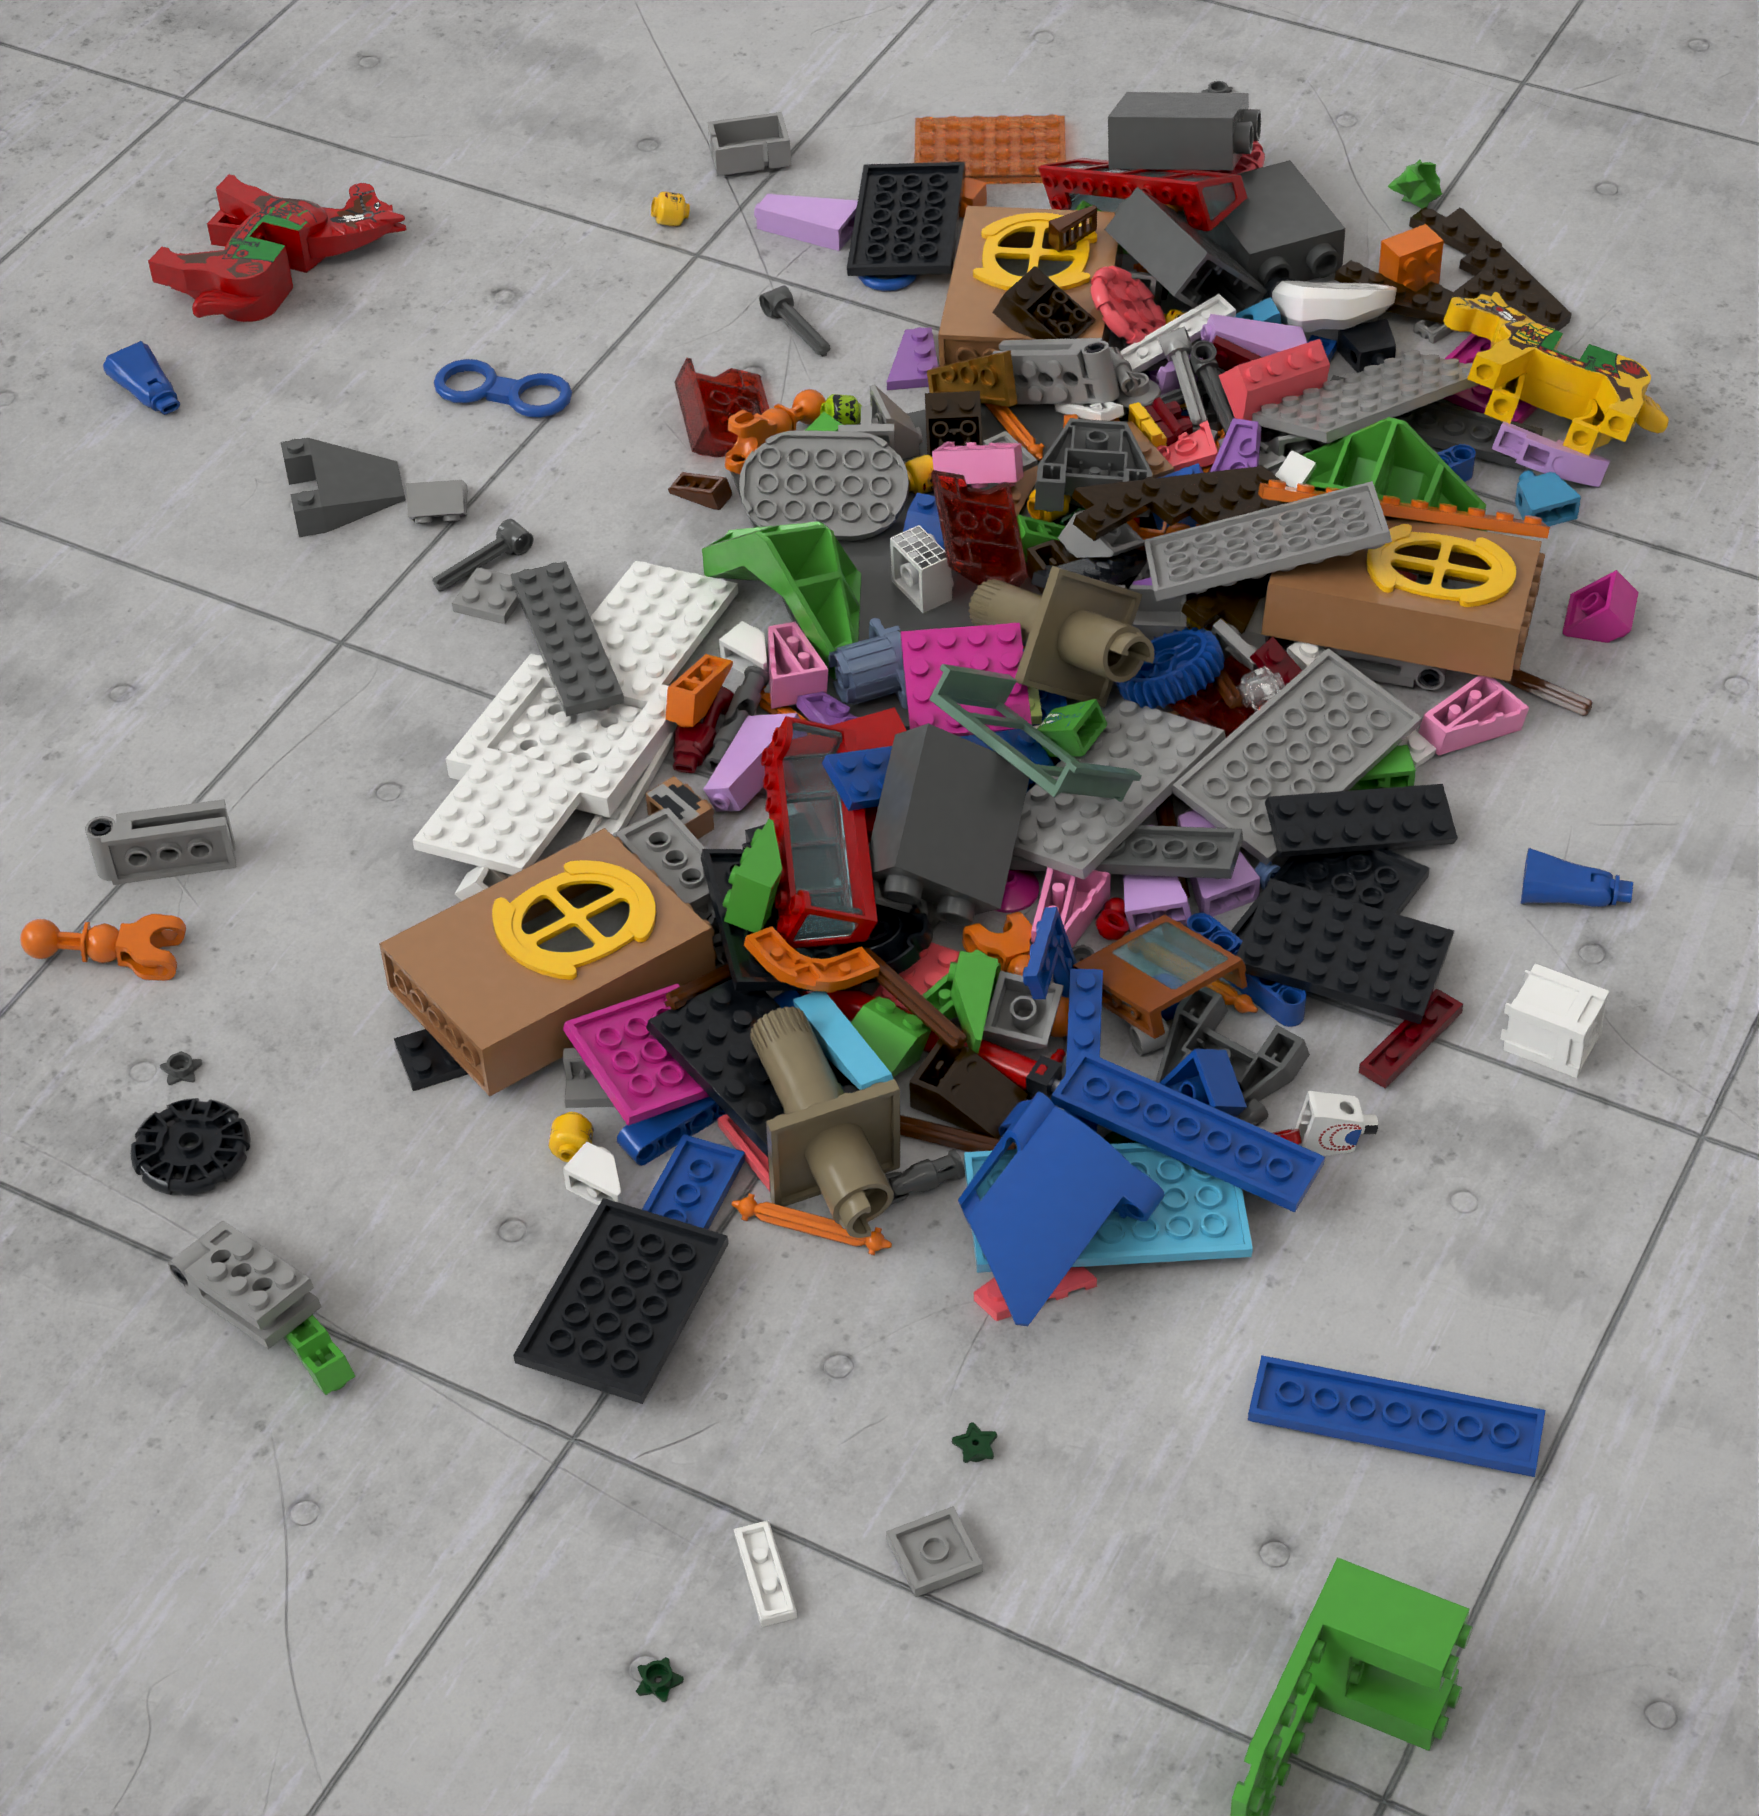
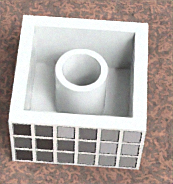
(921, 569)

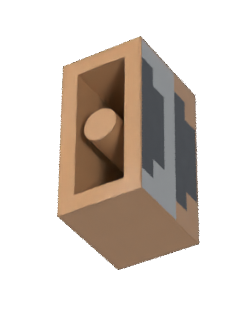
(684, 803)

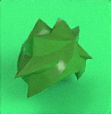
(1418, 184)

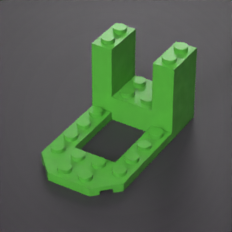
(1368, 1655)

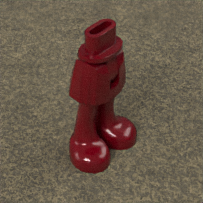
(696, 742)

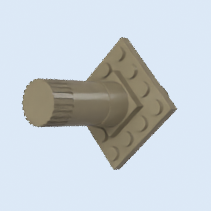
(1073, 634)
(826, 1137)

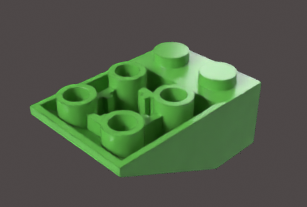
(755, 882)

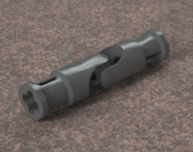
(746, 701)
(925, 1175)

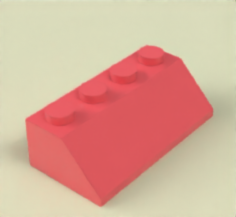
(1275, 377)

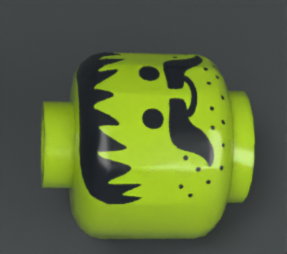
(843, 409)

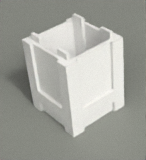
(1555, 1020)

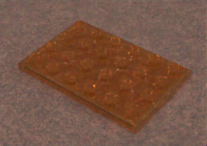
(993, 147)

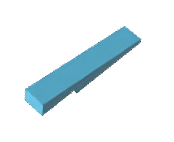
(841, 1041)

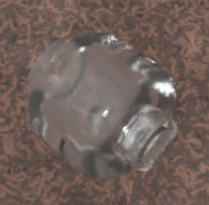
(1260, 687)

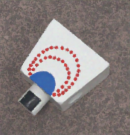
(1333, 1123)

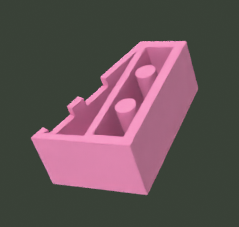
(981, 463)
(793, 665)
(1473, 715)
(1075, 898)

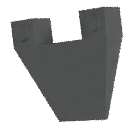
(1088, 455)
(347, 481)
(1257, 1073)

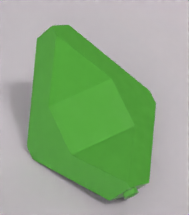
(1395, 462)
(803, 567)

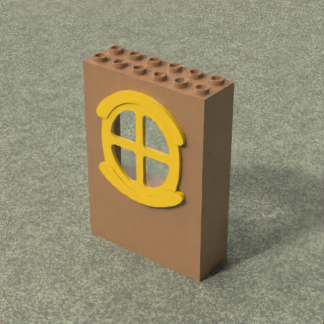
(979, 282)
(1375, 611)
(505, 999)

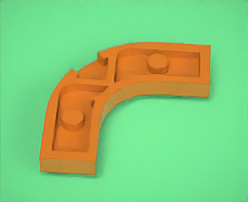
(808, 972)

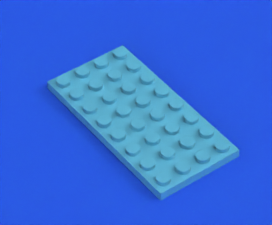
(1194, 1220)

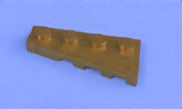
(988, 374)

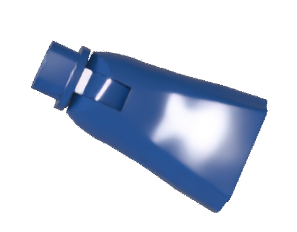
(141, 375)
(1560, 881)

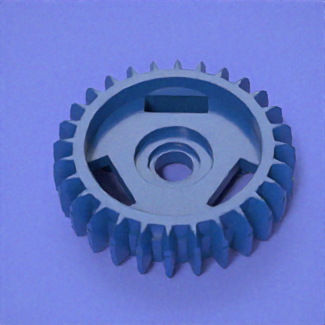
(1180, 668)

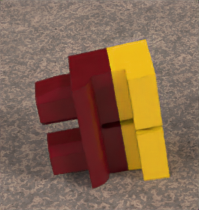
(1160, 421)

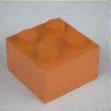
(1412, 257)

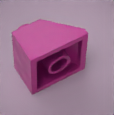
(1601, 609)

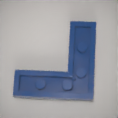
(1049, 956)

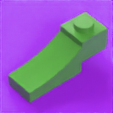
(320, 1355)

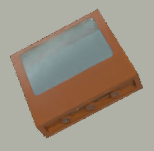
(1158, 969)

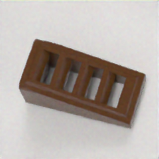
(1060, 228)
(703, 489)

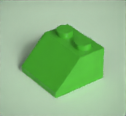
(892, 1033)

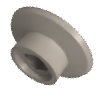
(1145, 392)

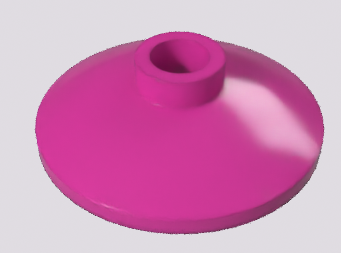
(1020, 891)

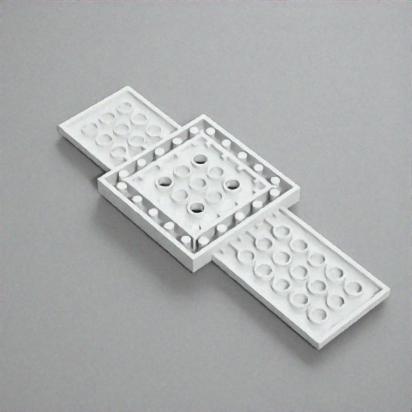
(520, 799)

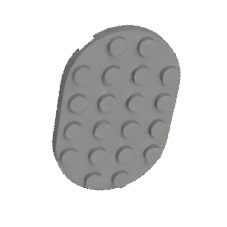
(827, 477)

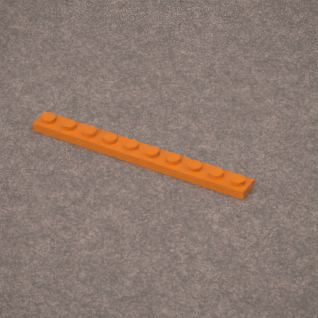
(1420, 511)

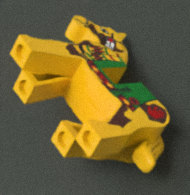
(1597, 392)

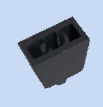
(1366, 344)

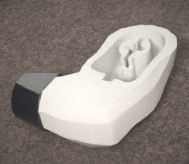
(1328, 304)

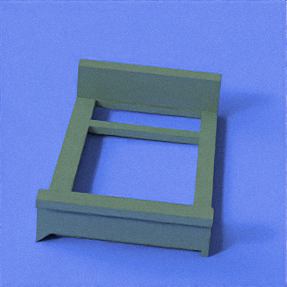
(991, 691)

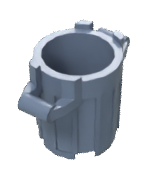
(870, 666)

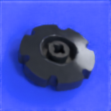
(899, 937)

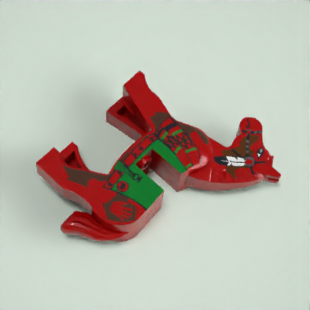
(263, 242)

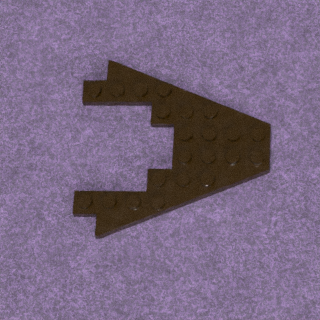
(1485, 259)
(1205, 499)

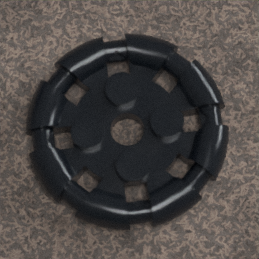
(196, 1161)

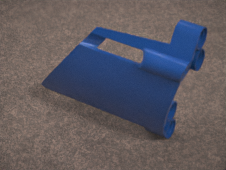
(1049, 1201)

